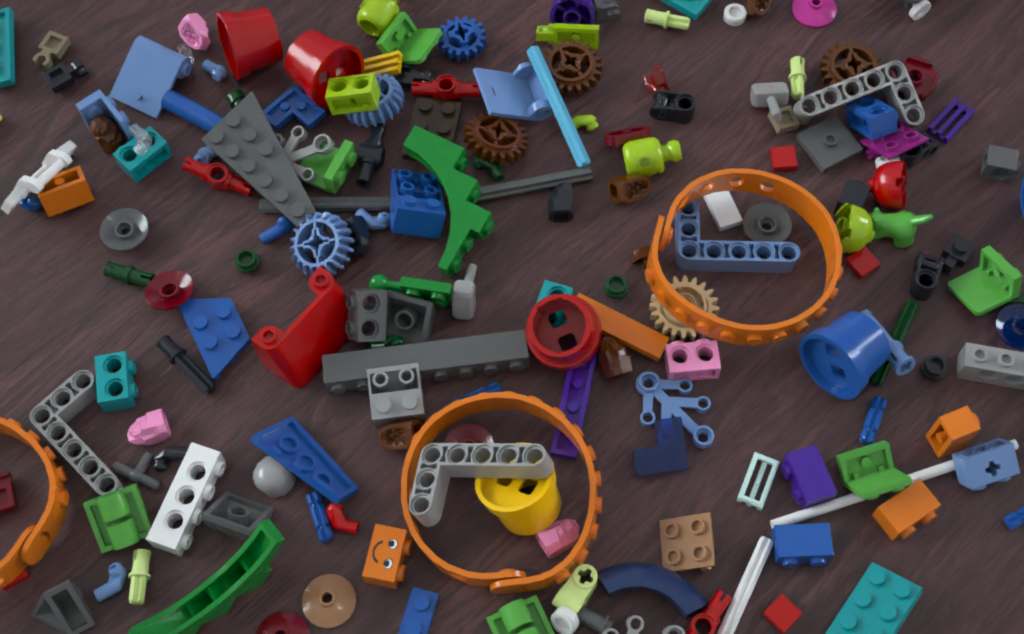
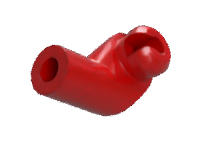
(338, 520)

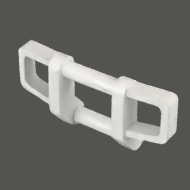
(51, 165)

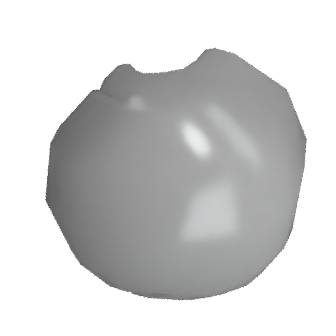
(273, 478)

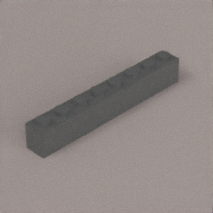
(436, 359)

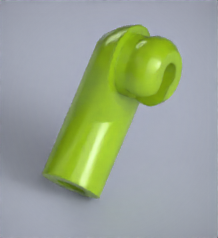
(585, 120)

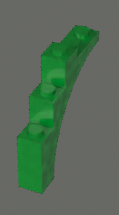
(466, 219)
(215, 596)

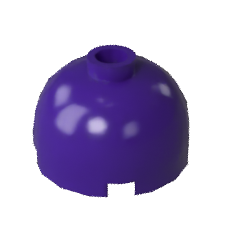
(572, 12)

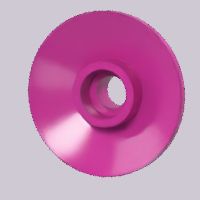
(814, 12)

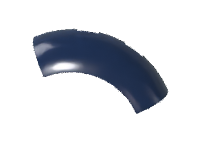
(654, 579)

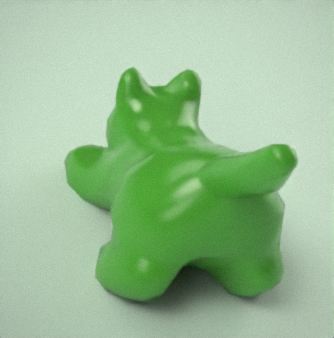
(898, 226)

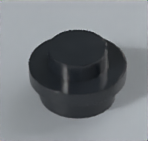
(934, 367)

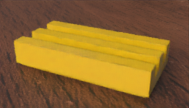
(382, 61)

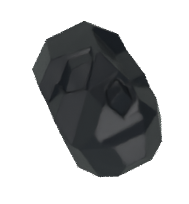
(561, 203)
(359, 234)

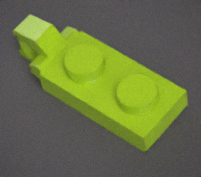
(555, 32)

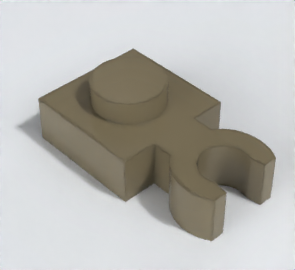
(51, 47)
(788, 121)

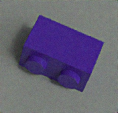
(808, 477)

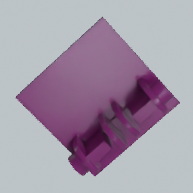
(894, 143)

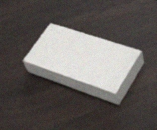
(723, 210)

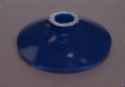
(1006, 322)

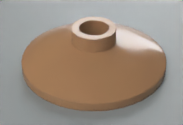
(335, 612)

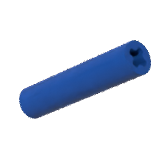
(190, 110)

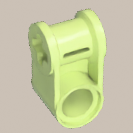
(573, 592)

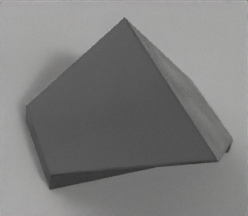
(64, 609)

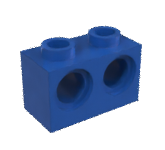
(871, 117)

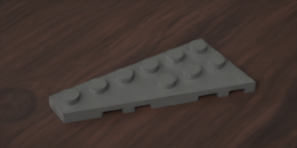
(254, 152)

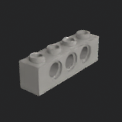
(991, 365)

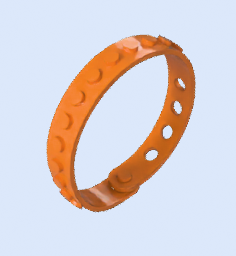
(784, 192)
(32, 542)
(506, 580)

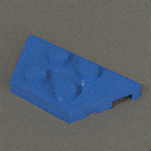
(216, 331)

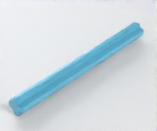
(558, 107)

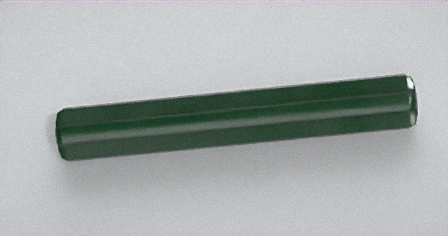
(898, 333)

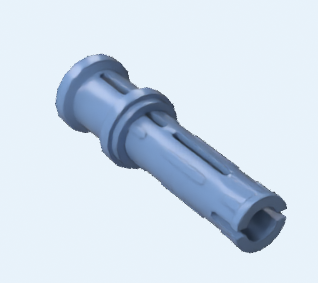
(898, 357)

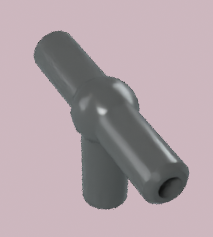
(137, 475)

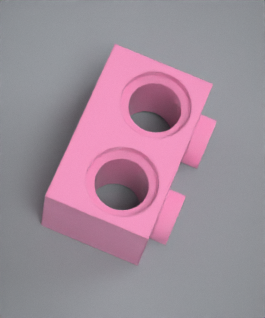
(693, 367)

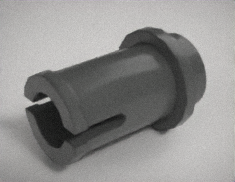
(595, 620)

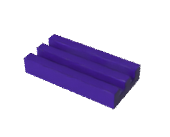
(961, 108)

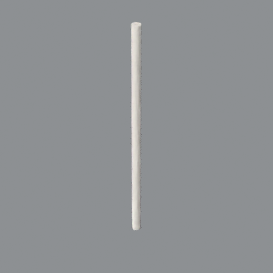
(852, 498)

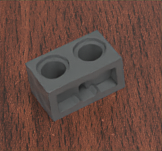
(373, 314)

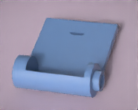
(149, 73)
(513, 94)

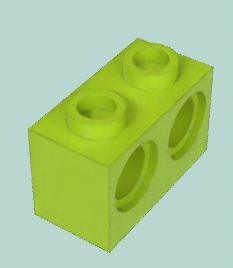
(352, 94)

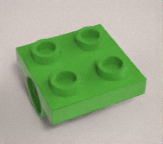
(118, 518)
(520, 618)

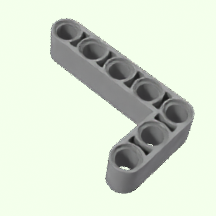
(862, 89)
(70, 443)
(443, 461)

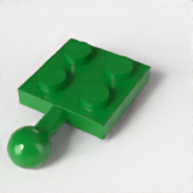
(433, 291)

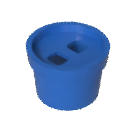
(844, 354)

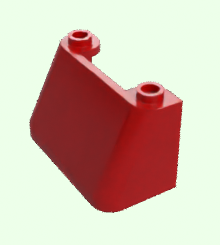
(317, 332)

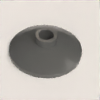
(767, 215)
(124, 221)

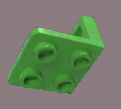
(410, 41)
(331, 168)
(987, 285)
(871, 471)

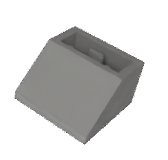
(395, 393)

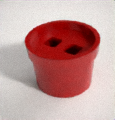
(249, 40)
(317, 58)
(581, 322)

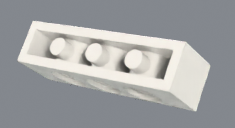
(197, 460)

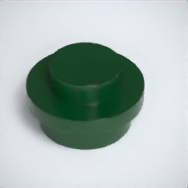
(247, 261)
(616, 286)

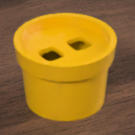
(518, 511)

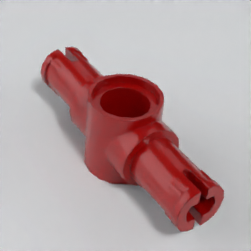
(437, 88)
(208, 170)
(710, 614)

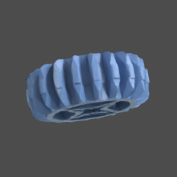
(390, 102)
(314, 234)

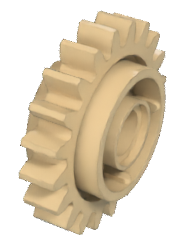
(694, 294)

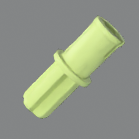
(666, 19)
(797, 77)
(139, 576)

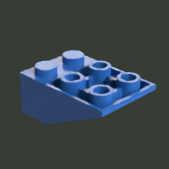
(416, 204)

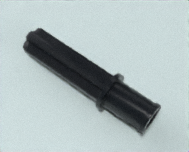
(179, 357)

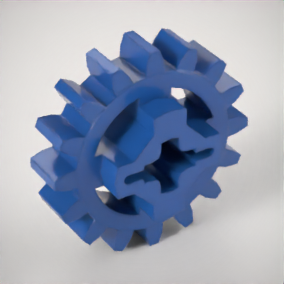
(459, 30)

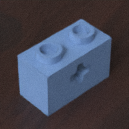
(986, 464)

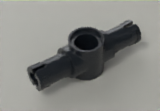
(371, 155)

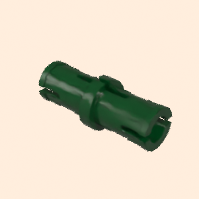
(128, 274)

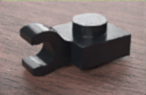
(411, 73)
(62, 76)
(957, 252)

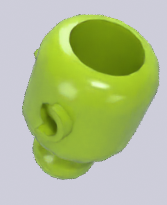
(377, 15)
(648, 156)

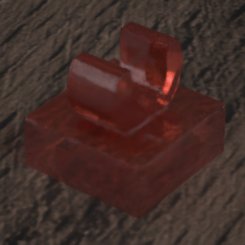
(657, 80)

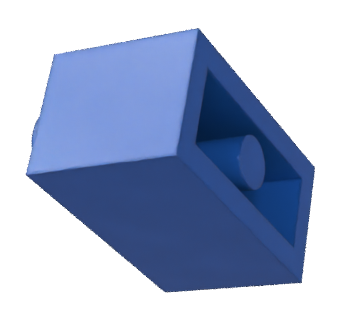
(802, 544)

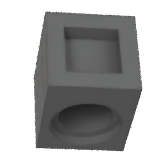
(1000, 163)

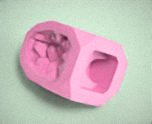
(194, 31)
(149, 429)
(558, 537)

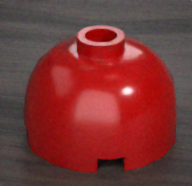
(889, 185)

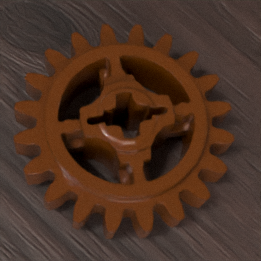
(572, 60)
(857, 61)
(496, 138)

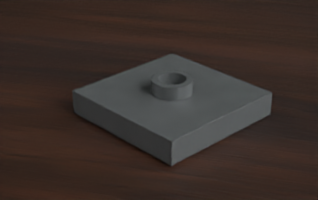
(829, 144)

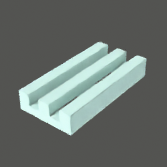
(750, 500)

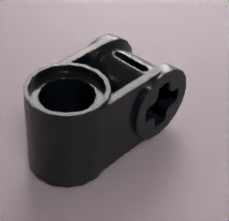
(672, 106)
(921, 152)
(925, 271)

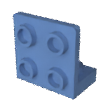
(99, 104)

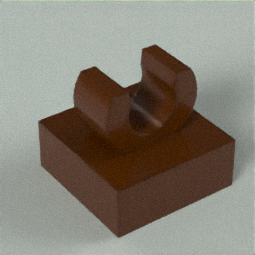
(640, 255)

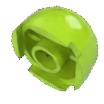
(854, 227)

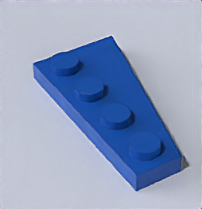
(304, 457)

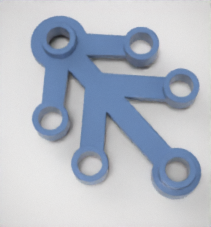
(672, 405)

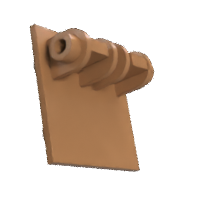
(687, 543)

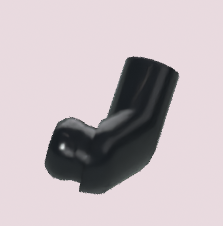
(166, 455)

